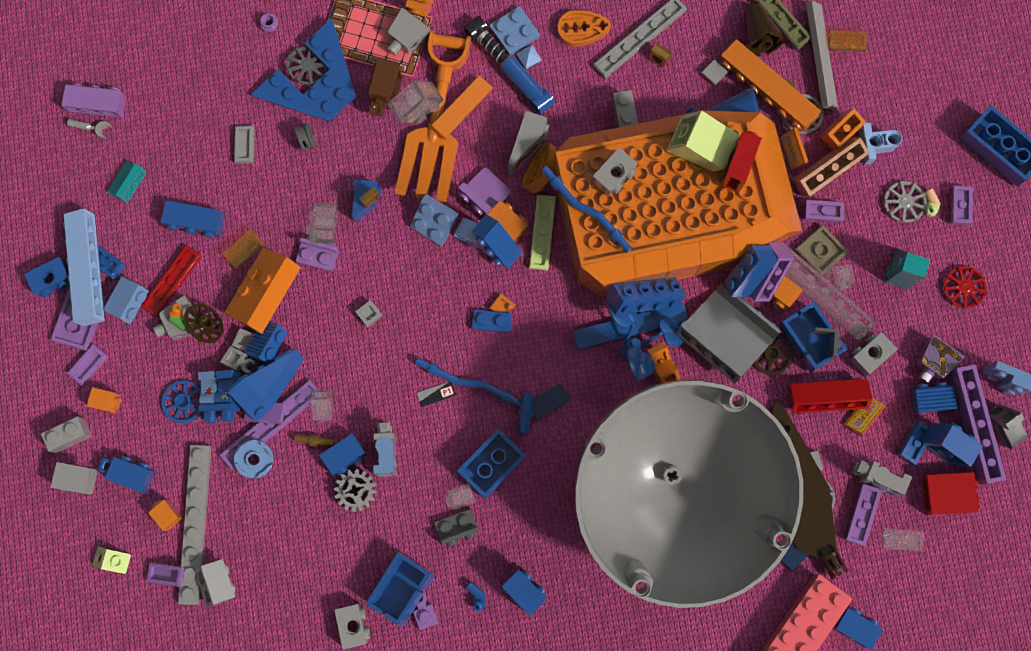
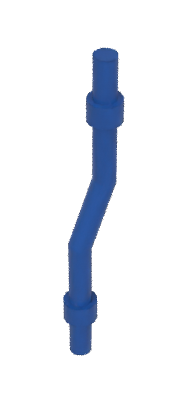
(615, 235)
(434, 369)

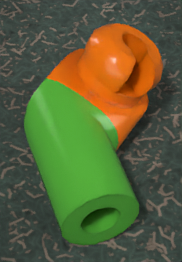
(176, 317)

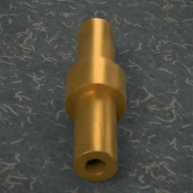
(314, 440)

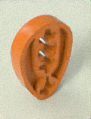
(581, 38)
(534, 179)

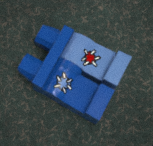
(214, 396)

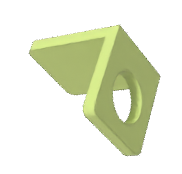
(111, 560)

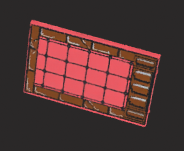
(364, 33)

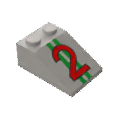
(529, 139)

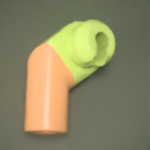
(933, 203)

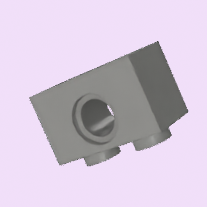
(618, 161)
(883, 349)
(349, 638)

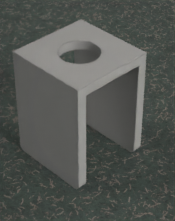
(74, 478)

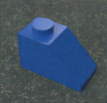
(360, 188)

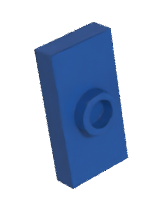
(109, 263)

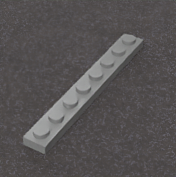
(195, 522)

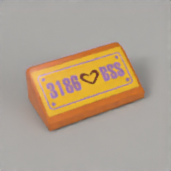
(794, 149)
(862, 418)

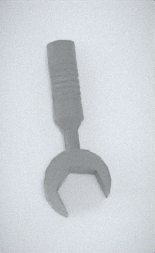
(87, 126)

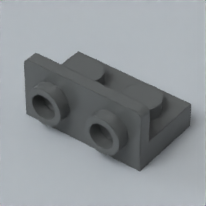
(457, 527)

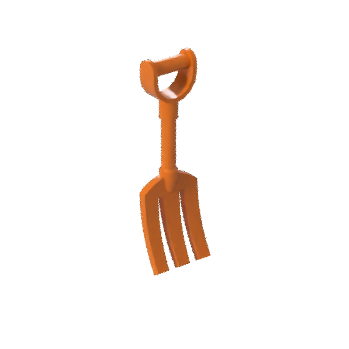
(427, 135)

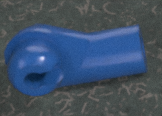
(479, 596)

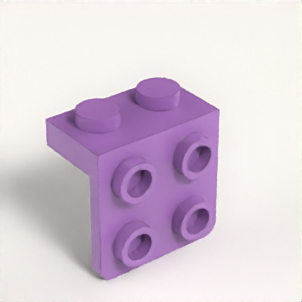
(484, 191)

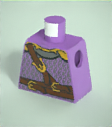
(937, 359)

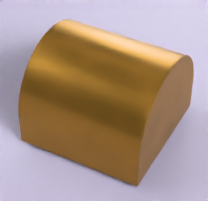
(659, 55)

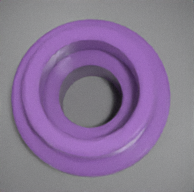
(266, 18)

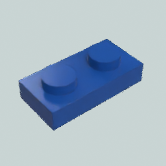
(492, 321)
(912, 448)

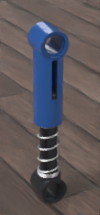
(538, 97)

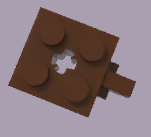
(384, 85)

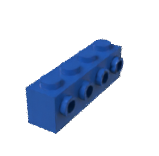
(645, 295)

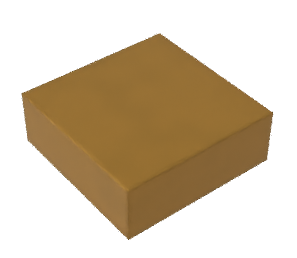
(369, 197)

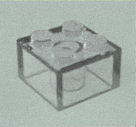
(416, 102)

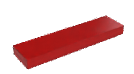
(171, 281)

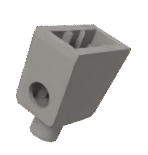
(406, 33)
(167, 327)

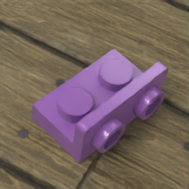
(317, 255)

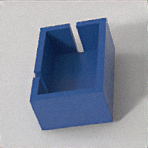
(812, 346)
(400, 589)

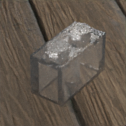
(322, 223)

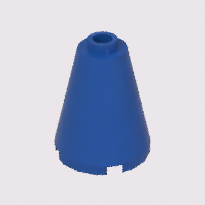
(741, 102)

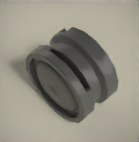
(305, 136)

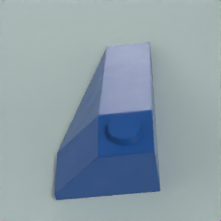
(262, 389)

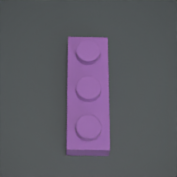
(863, 515)

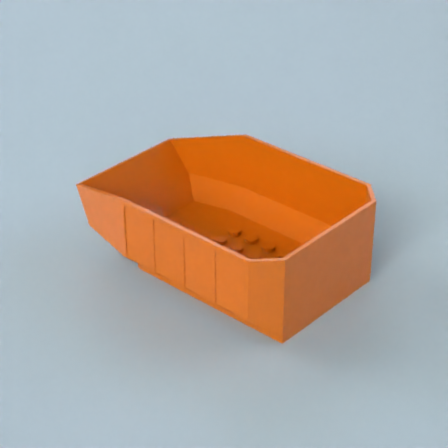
(671, 207)

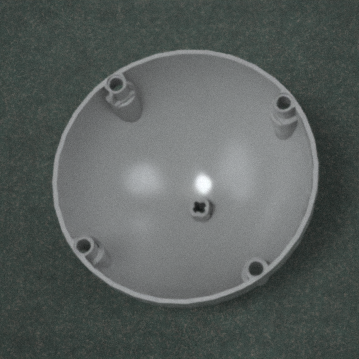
(708, 524)

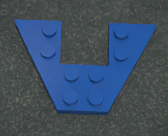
(329, 94)

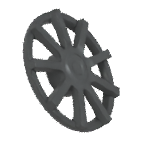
(306, 65)

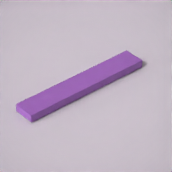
(294, 404)

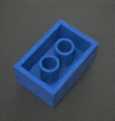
(491, 464)

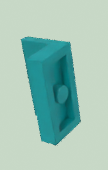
(127, 181)

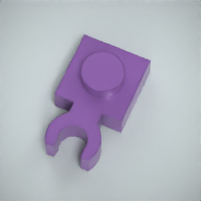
(425, 614)

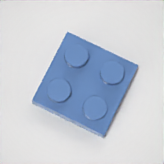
(514, 31)
(434, 220)

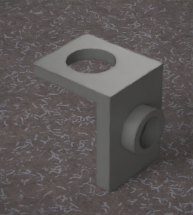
(835, 341)

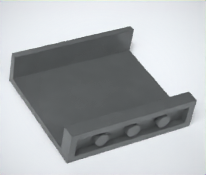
(728, 333)

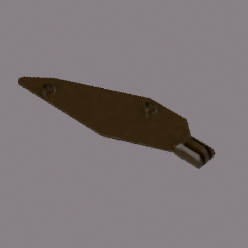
(816, 524)

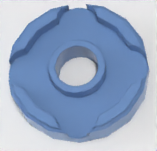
(253, 447)

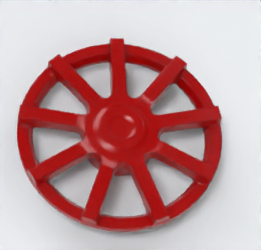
(965, 287)

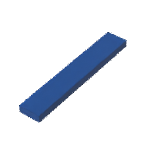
(611, 331)

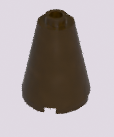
(761, 31)

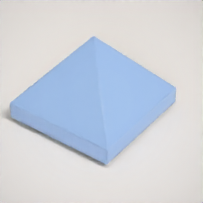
(528, 57)

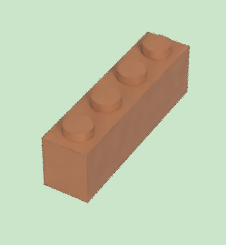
(830, 166)

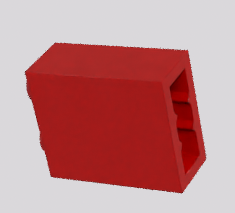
(741, 161)
(950, 493)

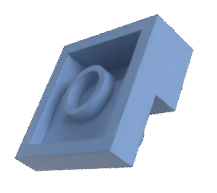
(1010, 379)

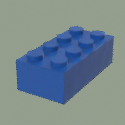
(1001, 145)

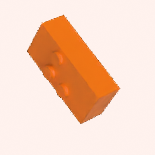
(262, 290)

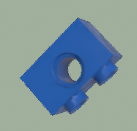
(38, 277)

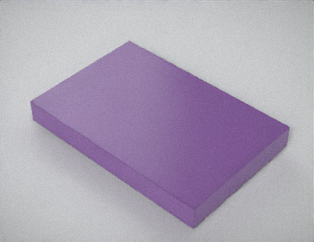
(71, 333)

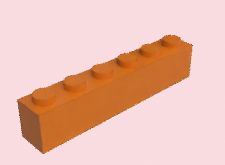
(770, 86)

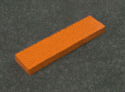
(461, 107)

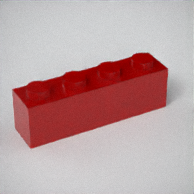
(829, 396)

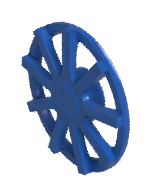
(182, 402)

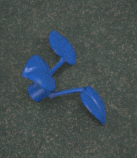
(639, 362)

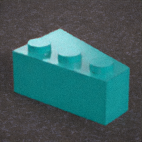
(906, 269)

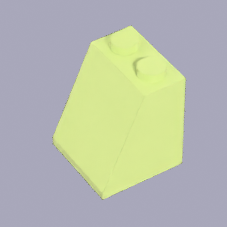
(703, 141)

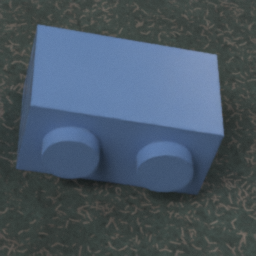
(126, 300)

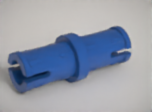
(525, 412)

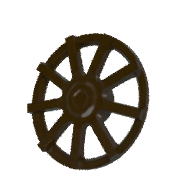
(203, 323)
(772, 355)

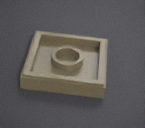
(821, 250)

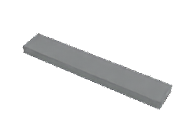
(639, 37)
(821, 55)

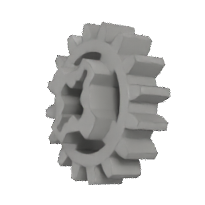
(351, 478)

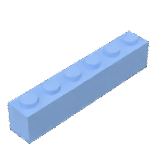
(83, 267)

